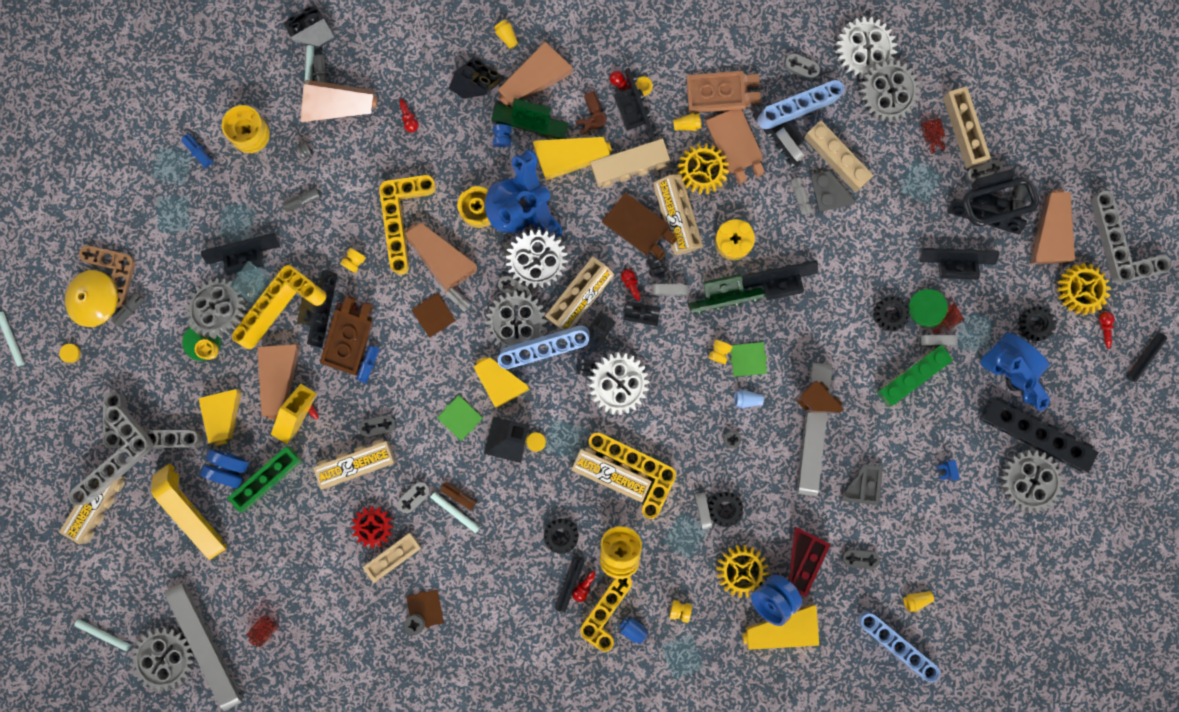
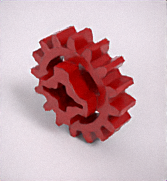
(372, 536)

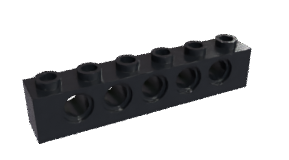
(1085, 453)

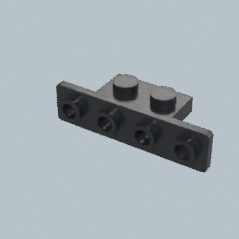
(631, 107)
(791, 130)
(986, 206)
(237, 254)
(959, 262)
(781, 281)
(318, 316)

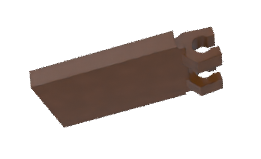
(638, 226)
(348, 337)

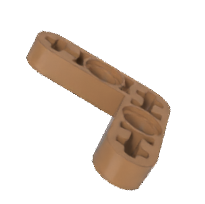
(115, 264)

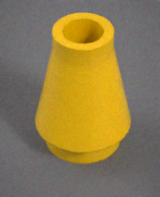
(506, 34)
(688, 123)
(917, 601)

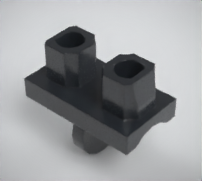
(642, 313)
(599, 330)

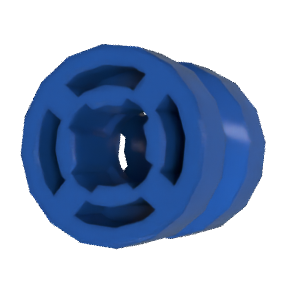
(502, 136)

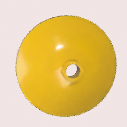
(99, 298)

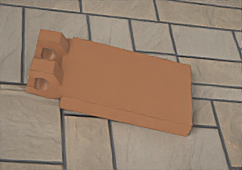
(721, 91)
(737, 143)

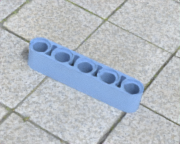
(793, 107)
(535, 351)
(906, 651)

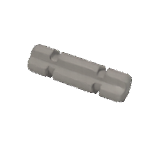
(801, 195)
(457, 298)

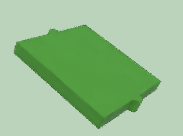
(748, 359)
(460, 418)

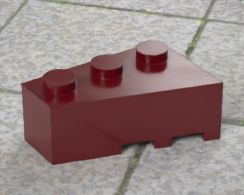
(806, 559)

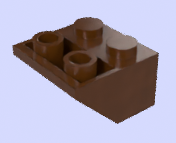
(817, 399)

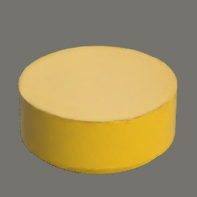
(644, 84)
(70, 353)
(536, 442)

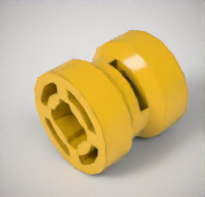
(352, 260)
(203, 349)
(720, 351)
(677, 607)

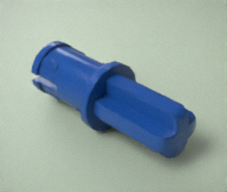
(197, 150)
(367, 364)

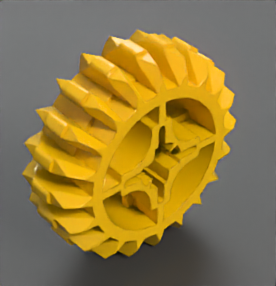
(697, 173)
(1070, 298)
(748, 564)

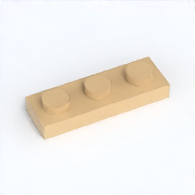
(392, 557)

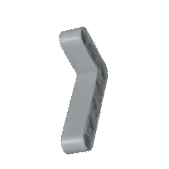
(1120, 245)
(162, 436)
(116, 460)

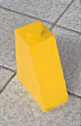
(499, 382)
(293, 413)
(220, 415)

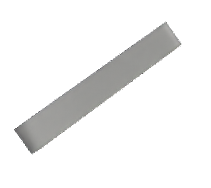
(813, 438)
(203, 647)

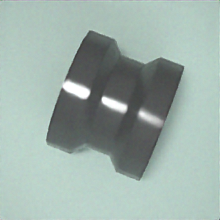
(418, 624)

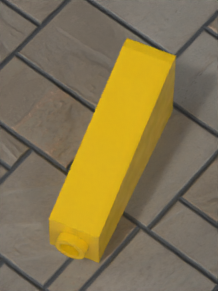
(568, 155)
(796, 632)

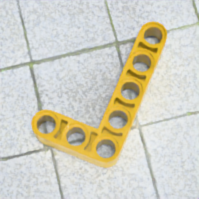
(396, 217)
(273, 302)
(639, 465)
(167, 493)

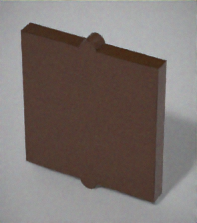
(433, 315)
(427, 605)

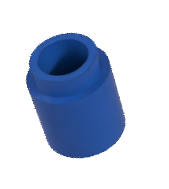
(633, 630)

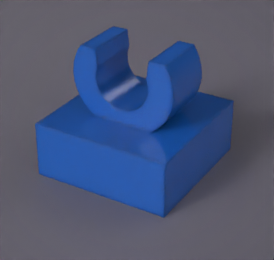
(951, 470)

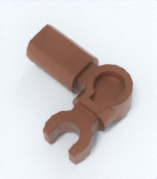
(598, 119)

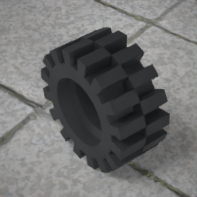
(884, 323)
(1048, 323)
(737, 509)
(549, 536)

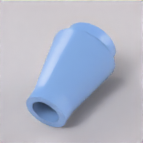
(747, 399)

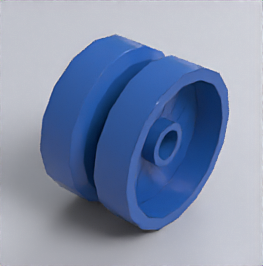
(224, 470)
(776, 600)

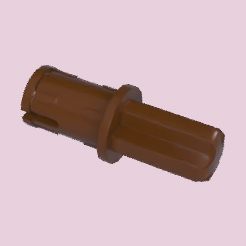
(458, 495)

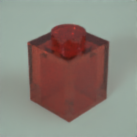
(262, 631)

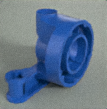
(520, 200)
(1022, 365)

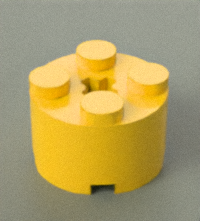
(466, 204)
(741, 231)

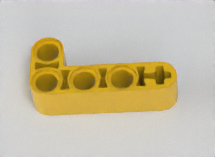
(609, 608)

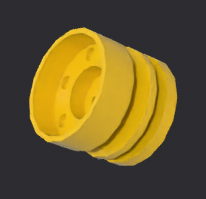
(243, 119)
(620, 543)

